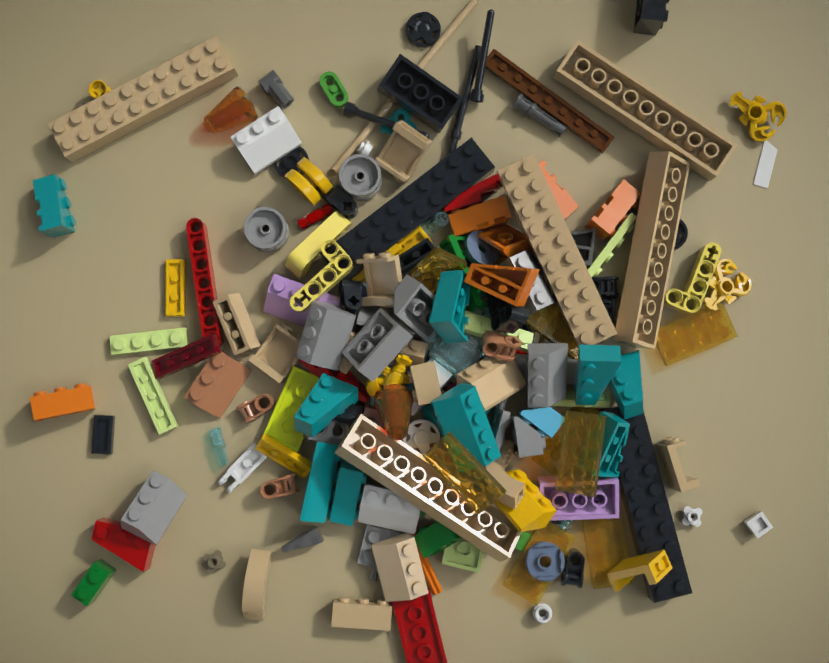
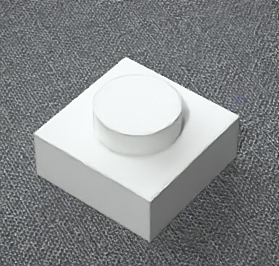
(758, 524)

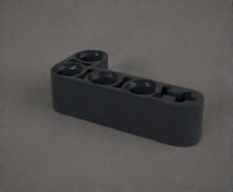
(505, 316)

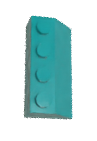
(465, 418)
(321, 483)

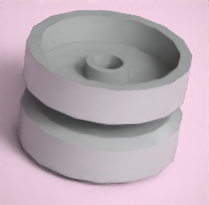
(362, 166)
(265, 218)

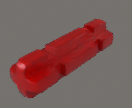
(315, 216)

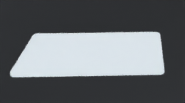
(765, 165)

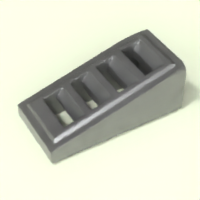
(306, 539)

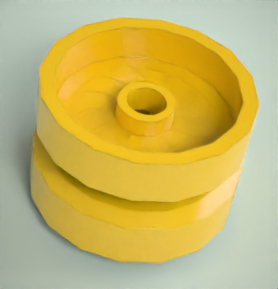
(311, 179)

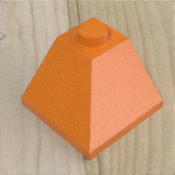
(506, 240)

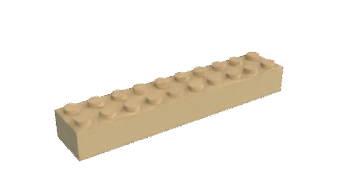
(142, 99)
(644, 110)
(652, 250)
(556, 251)
(417, 482)

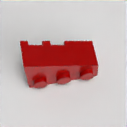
(123, 543)

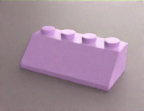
(279, 296)
(579, 507)

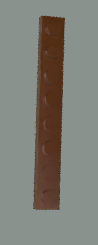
(548, 101)

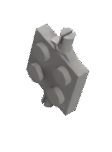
(499, 421)
(373, 535)

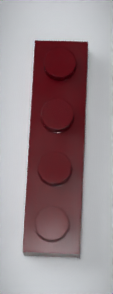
(186, 356)

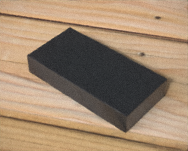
(103, 434)

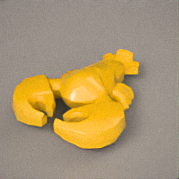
(757, 114)
(724, 286)
(392, 375)

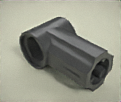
(274, 86)

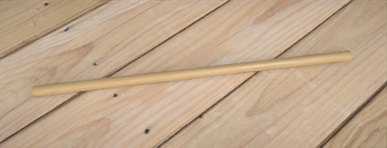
(424, 61)

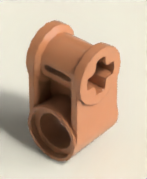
(502, 345)
(252, 408)
(281, 486)

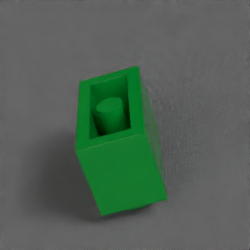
(435, 539)
(93, 582)

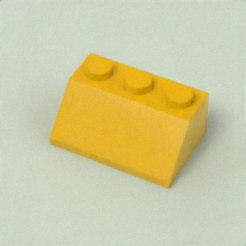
(533, 510)

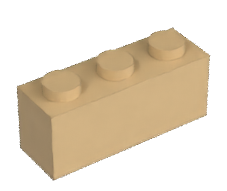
(236, 323)
(361, 614)

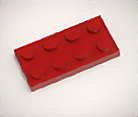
(419, 630)

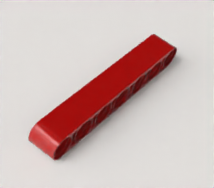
(200, 275)

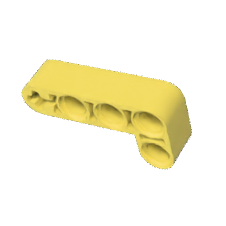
(309, 250)
(696, 276)
(318, 279)

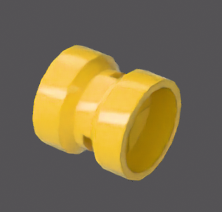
(97, 88)

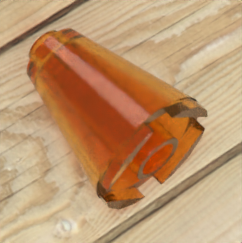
(230, 112)
(394, 410)

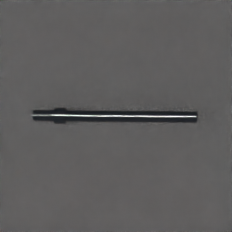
(456, 133)

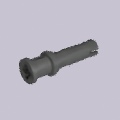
(531, 110)

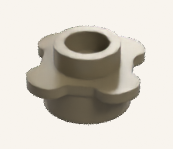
(217, 555)

